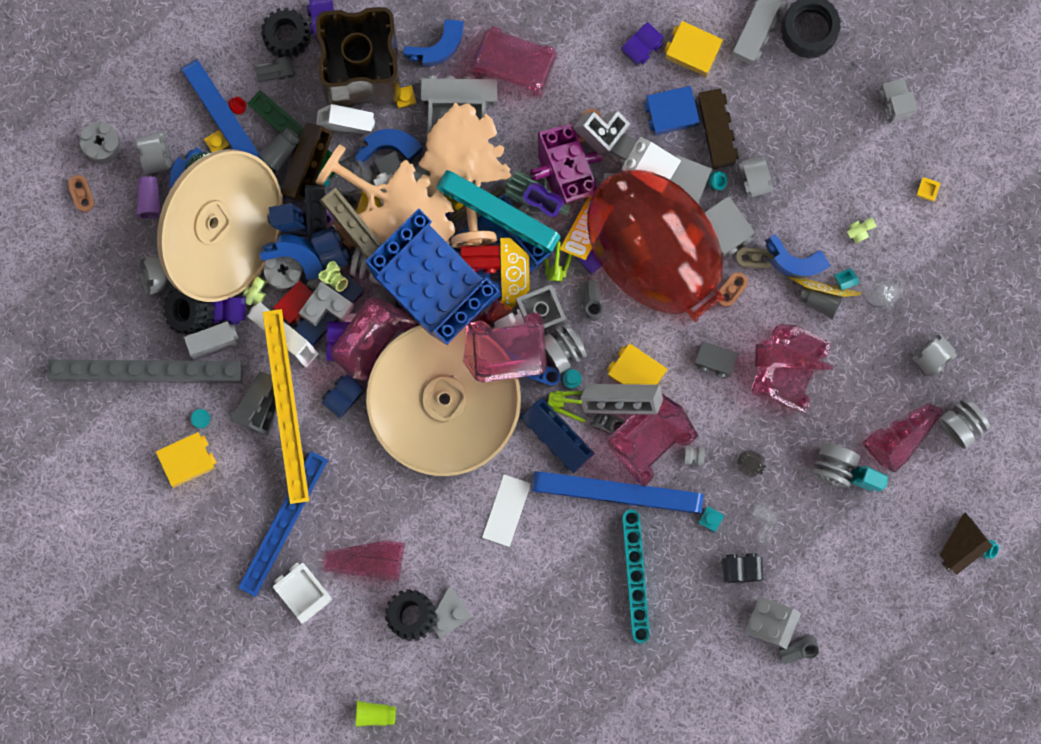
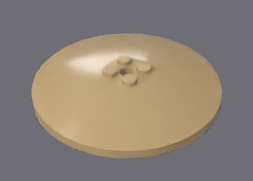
(222, 257)
(421, 429)

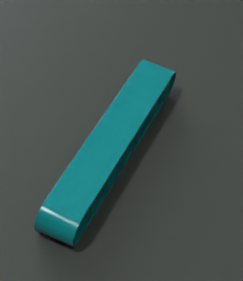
(498, 211)
(638, 567)

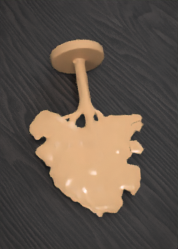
(462, 146)
(400, 200)

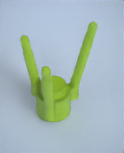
(556, 273)
(558, 399)

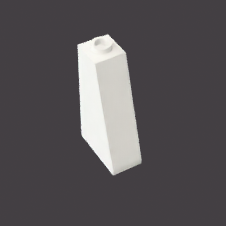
(296, 344)

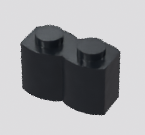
(742, 568)

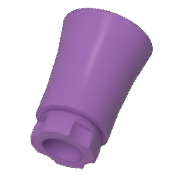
(148, 198)

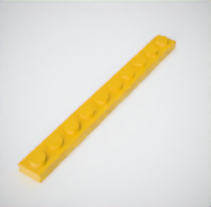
(285, 406)

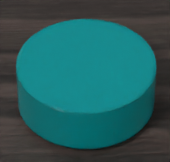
(717, 180)
(200, 418)

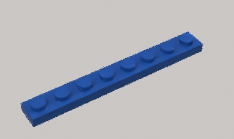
(280, 530)

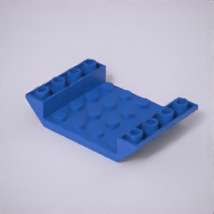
(430, 278)

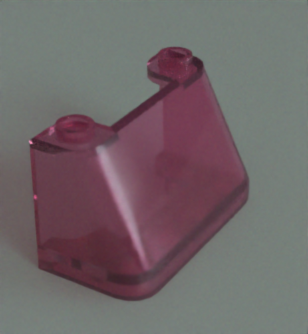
(514, 60)
(368, 336)
(506, 350)
(789, 385)
(649, 436)

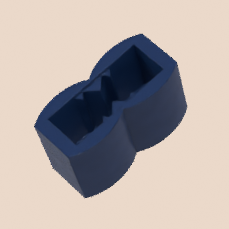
(329, 247)
(342, 396)

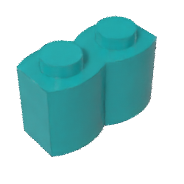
(869, 478)

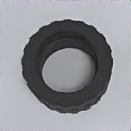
(804, 48)

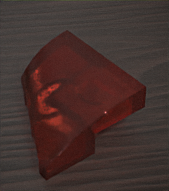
(497, 311)

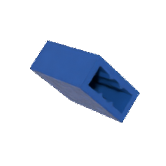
(671, 110)

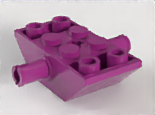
(565, 164)

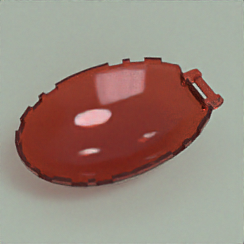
(655, 242)

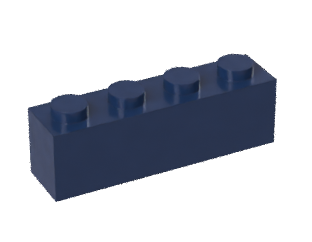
(288, 219)
(314, 334)
(557, 435)

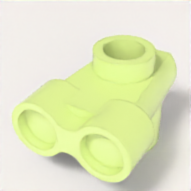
(858, 231)
(333, 277)
(254, 294)

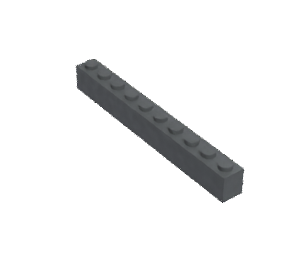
(145, 371)

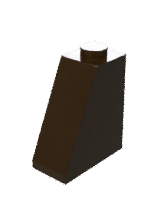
(964, 545)

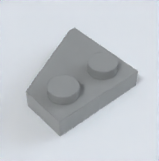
(450, 613)

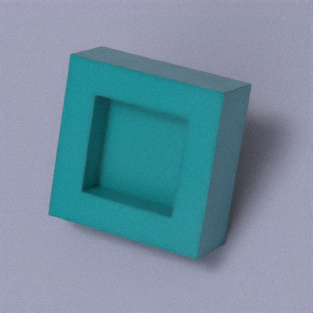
(846, 279)
(711, 519)

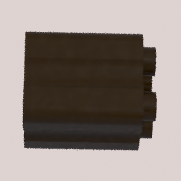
(358, 57)

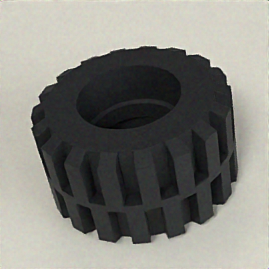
(281, 18)
(178, 317)
(397, 607)

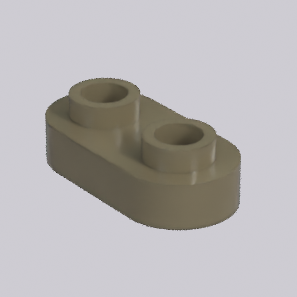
(754, 258)

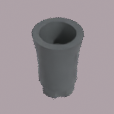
(280, 149)
(821, 301)

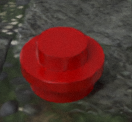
(237, 105)

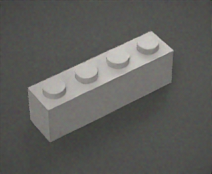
(757, 30)
(465, 88)
(622, 398)

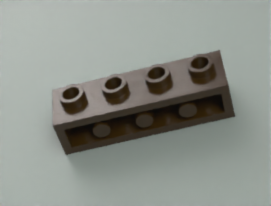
(717, 129)
(306, 161)

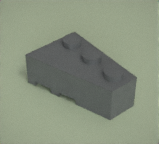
(258, 406)

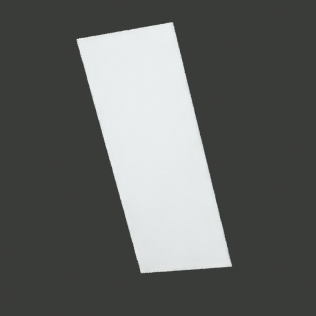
(506, 510)

